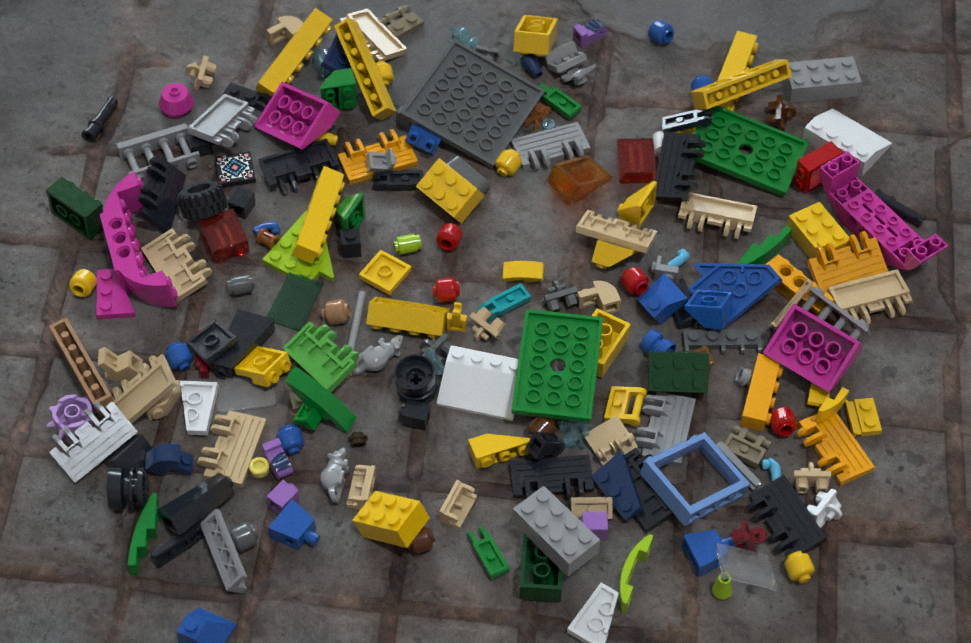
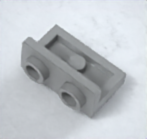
(564, 58)

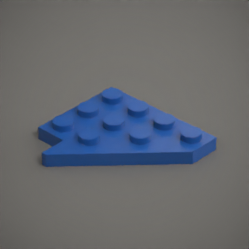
(746, 282)

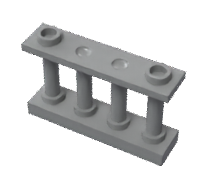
(155, 141)
(817, 293)

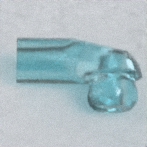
(438, 365)

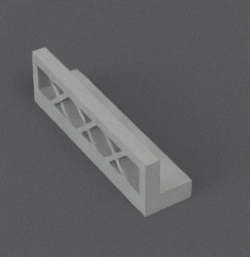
(224, 552)

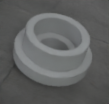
(743, 376)

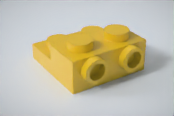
(264, 366)

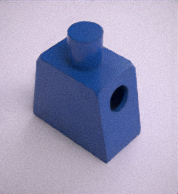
(294, 527)
(702, 550)

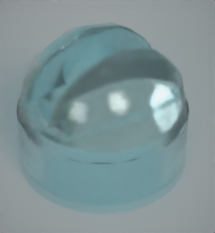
(551, 122)

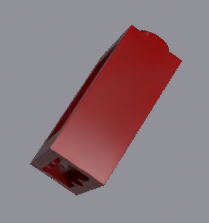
(807, 170)

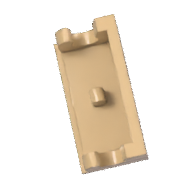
(361, 486)
(457, 505)

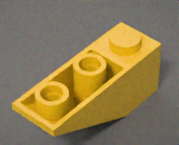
(495, 448)

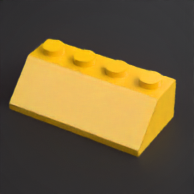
(407, 316)

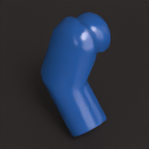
(273, 226)

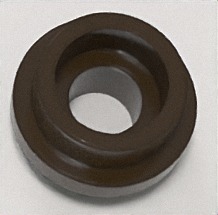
(357, 439)

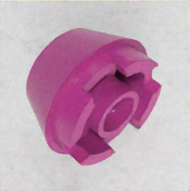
(176, 101)

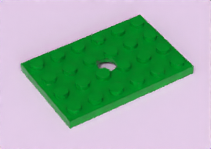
(772, 155)
(550, 338)

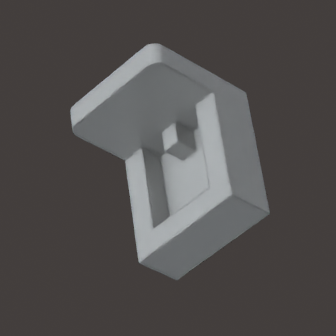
(380, 161)
(659, 269)

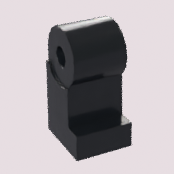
(544, 444)

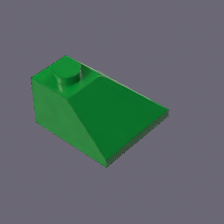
(351, 212)

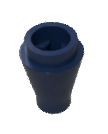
(532, 65)

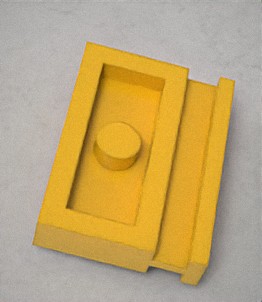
(863, 417)

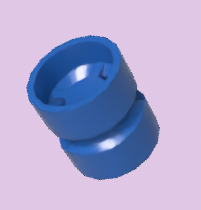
(655, 341)

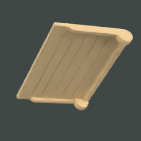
(807, 284)

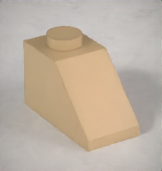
(165, 404)

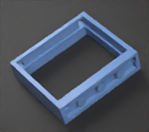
(673, 499)

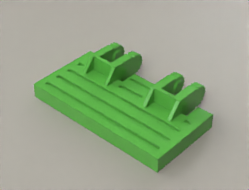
(320, 356)

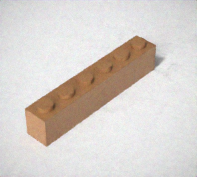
(81, 364)

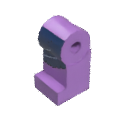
(589, 33)
(277, 458)

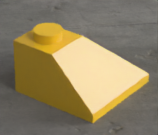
(638, 205)
(608, 254)

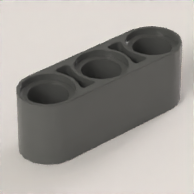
(469, 174)

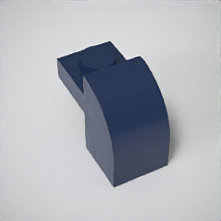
(168, 457)

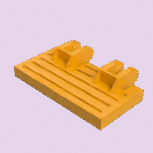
(356, 165)
(847, 266)
(836, 447)

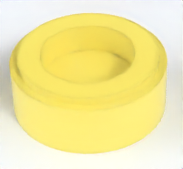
(259, 467)

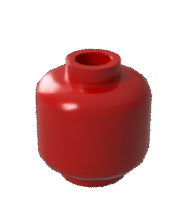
(449, 237)
(634, 281)
(446, 290)
(783, 421)

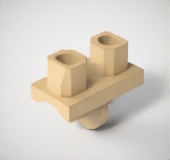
(206, 67)
(481, 319)
(811, 478)

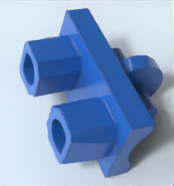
(423, 139)

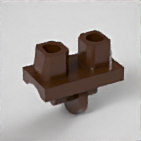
(782, 112)

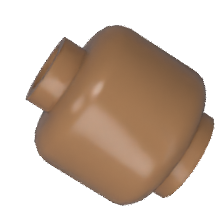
(336, 312)

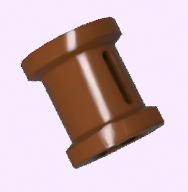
(267, 238)

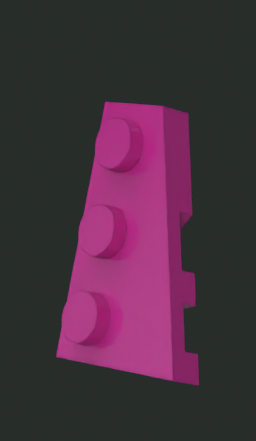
(112, 297)

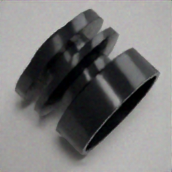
(416, 378)
(127, 488)

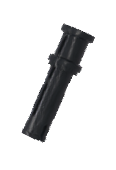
(96, 124)
(900, 209)

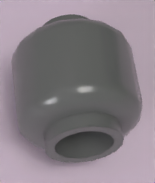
(243, 536)

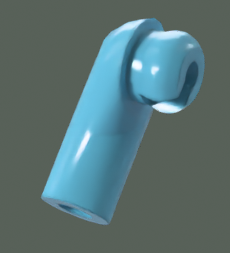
(682, 257)
(773, 467)

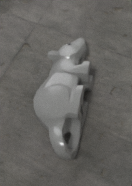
(377, 357)
(333, 475)

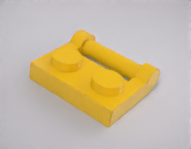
(619, 403)

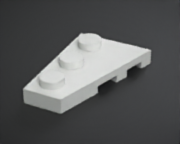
(198, 404)
(595, 617)

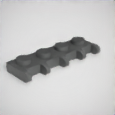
(723, 339)

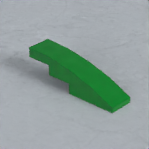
(769, 248)
(320, 398)
(145, 529)

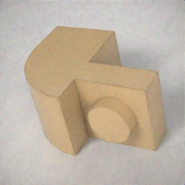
(285, 29)
(602, 294)
(119, 367)

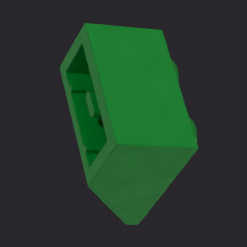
(340, 89)

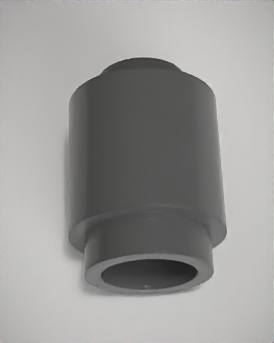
(240, 284)

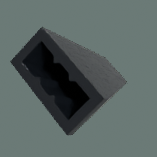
(251, 331)
(196, 503)

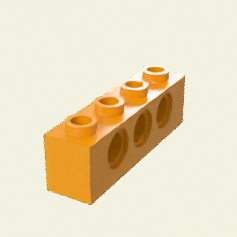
(792, 282)

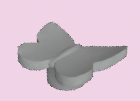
(488, 52)
(577, 75)

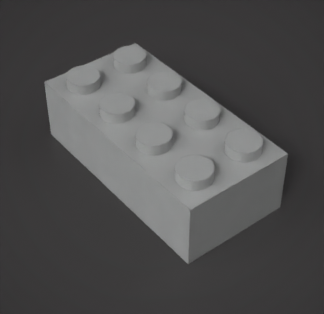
(823, 80)
(555, 530)

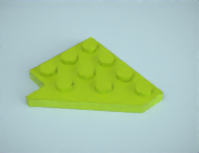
(282, 261)

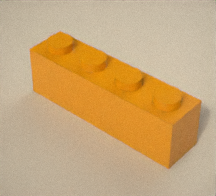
(760, 393)

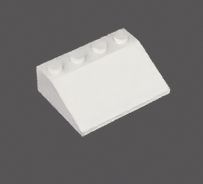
(847, 136)
(478, 383)

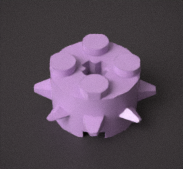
(70, 413)

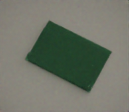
(295, 301)

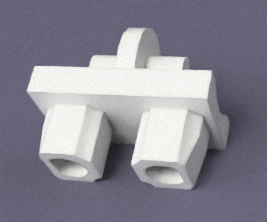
(827, 507)

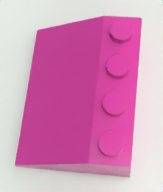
(296, 116)
(813, 348)

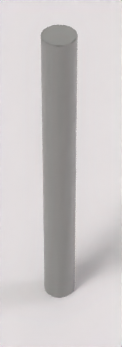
(356, 319)

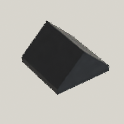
(130, 454)

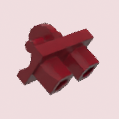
(746, 539)

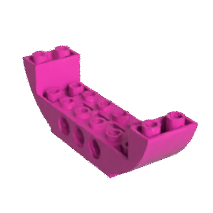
(864, 211)
(124, 246)

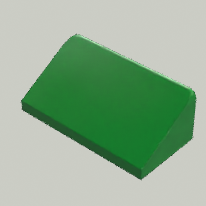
(307, 417)

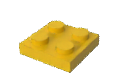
(385, 272)

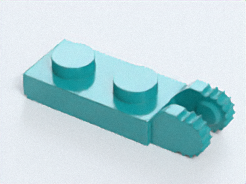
(506, 301)

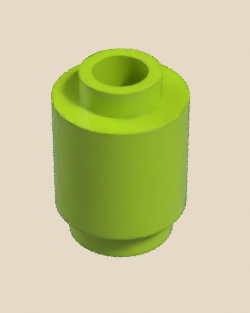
(407, 244)

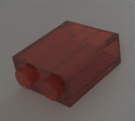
(635, 160)
(224, 236)

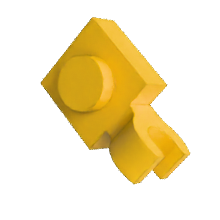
(456, 320)

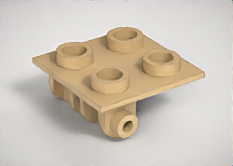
(609, 439)

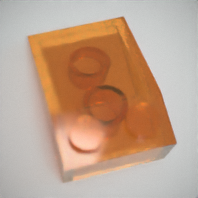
(577, 178)

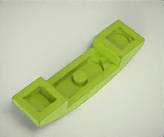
(639, 552)

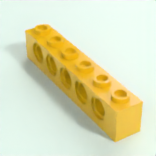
(741, 84)

